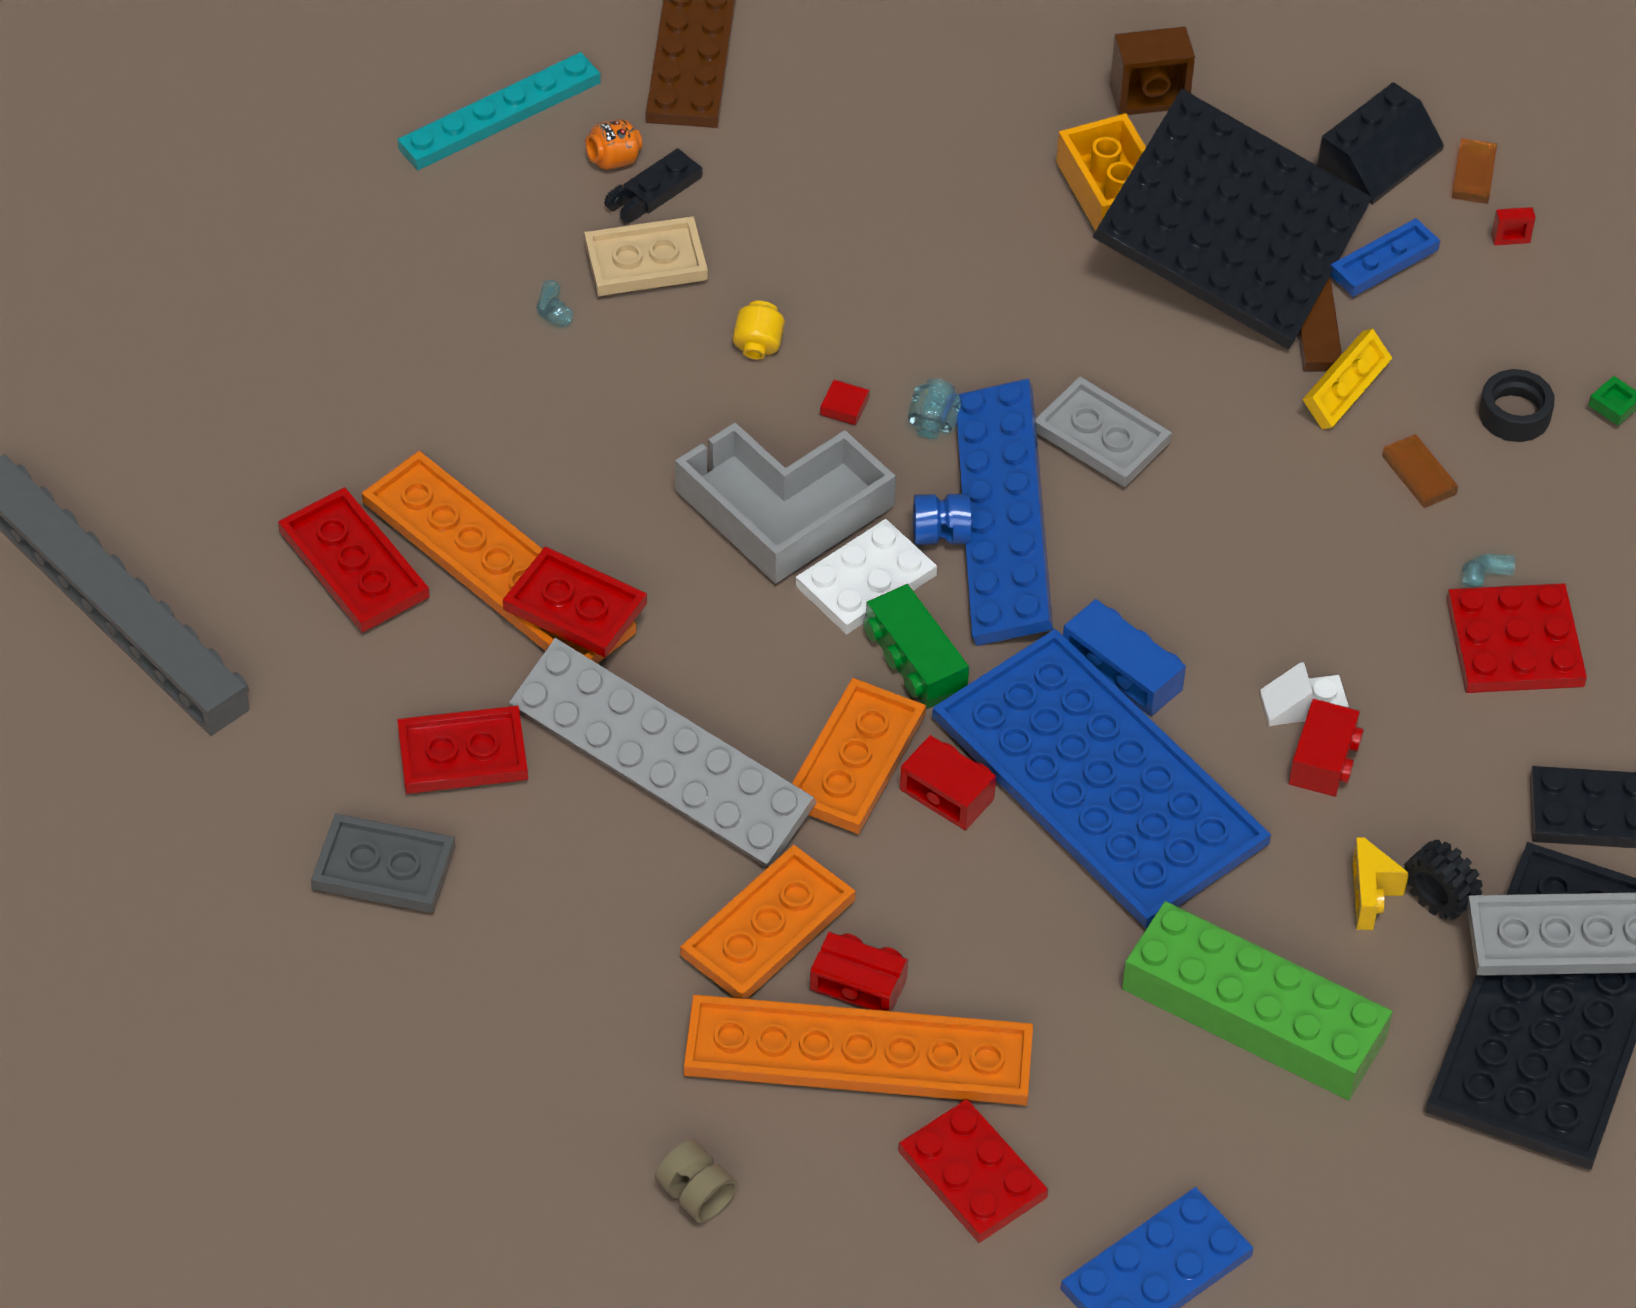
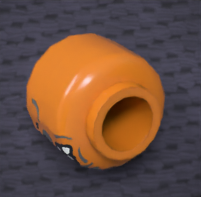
(613, 144)

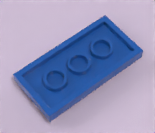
(1162, 1259)

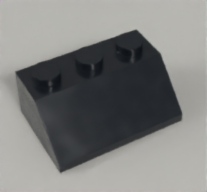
(1381, 142)

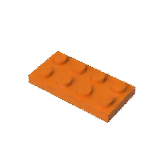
(858, 753)
(767, 923)

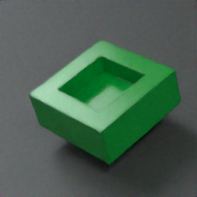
(1614, 400)

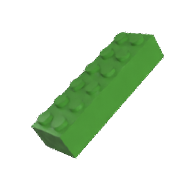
(1257, 1000)

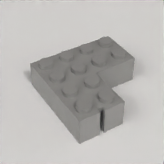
(779, 512)

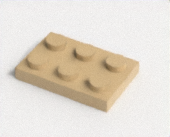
(645, 256)

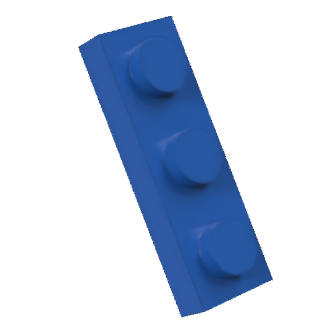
(1384, 257)

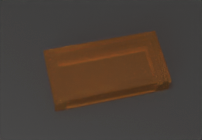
(1474, 171)
(1420, 471)

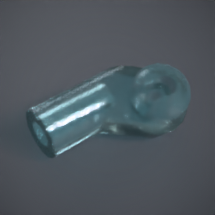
(551, 307)
(1487, 563)

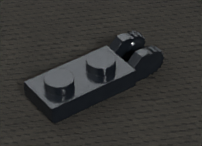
(654, 186)

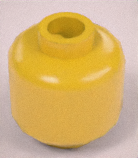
(758, 329)

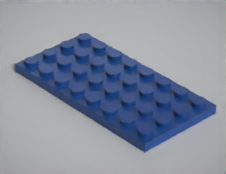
(1101, 777)

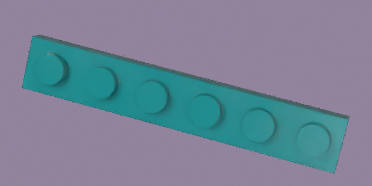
(498, 111)

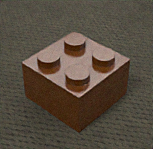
(1150, 69)

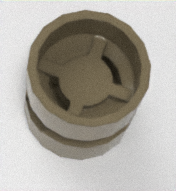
(698, 1182)

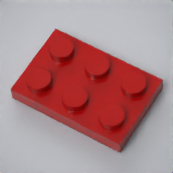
(575, 601)
(462, 749)
(973, 1170)

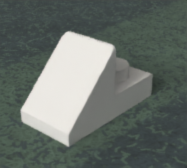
(1291, 694)

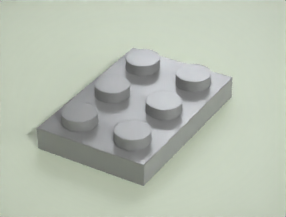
(1102, 431)

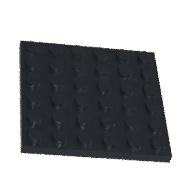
(1233, 218)

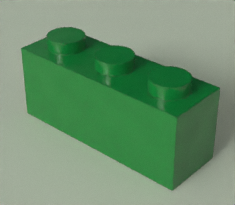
(915, 646)

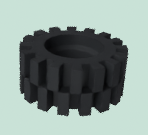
(1442, 879)

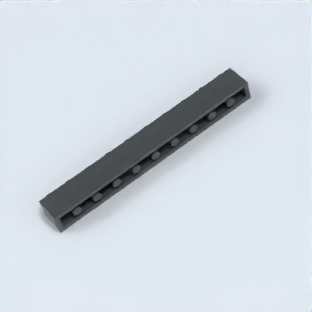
(118, 602)

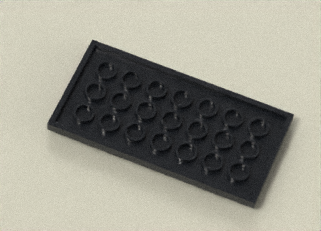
(1543, 1051)

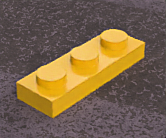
(1347, 379)

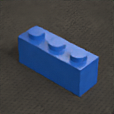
(1126, 656)

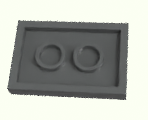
(383, 863)

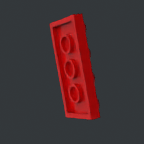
(353, 559)

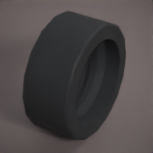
(1522, 384)

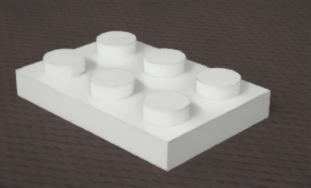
(862, 571)

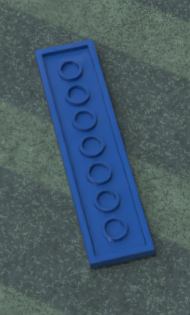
(1007, 517)

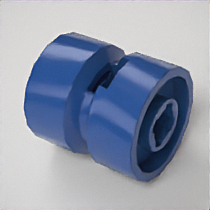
(941, 519)

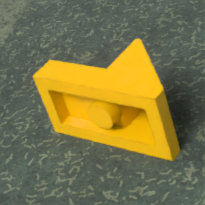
(1373, 878)

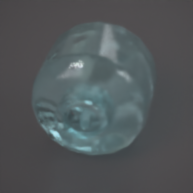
(934, 408)

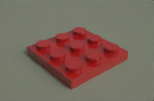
(1516, 638)

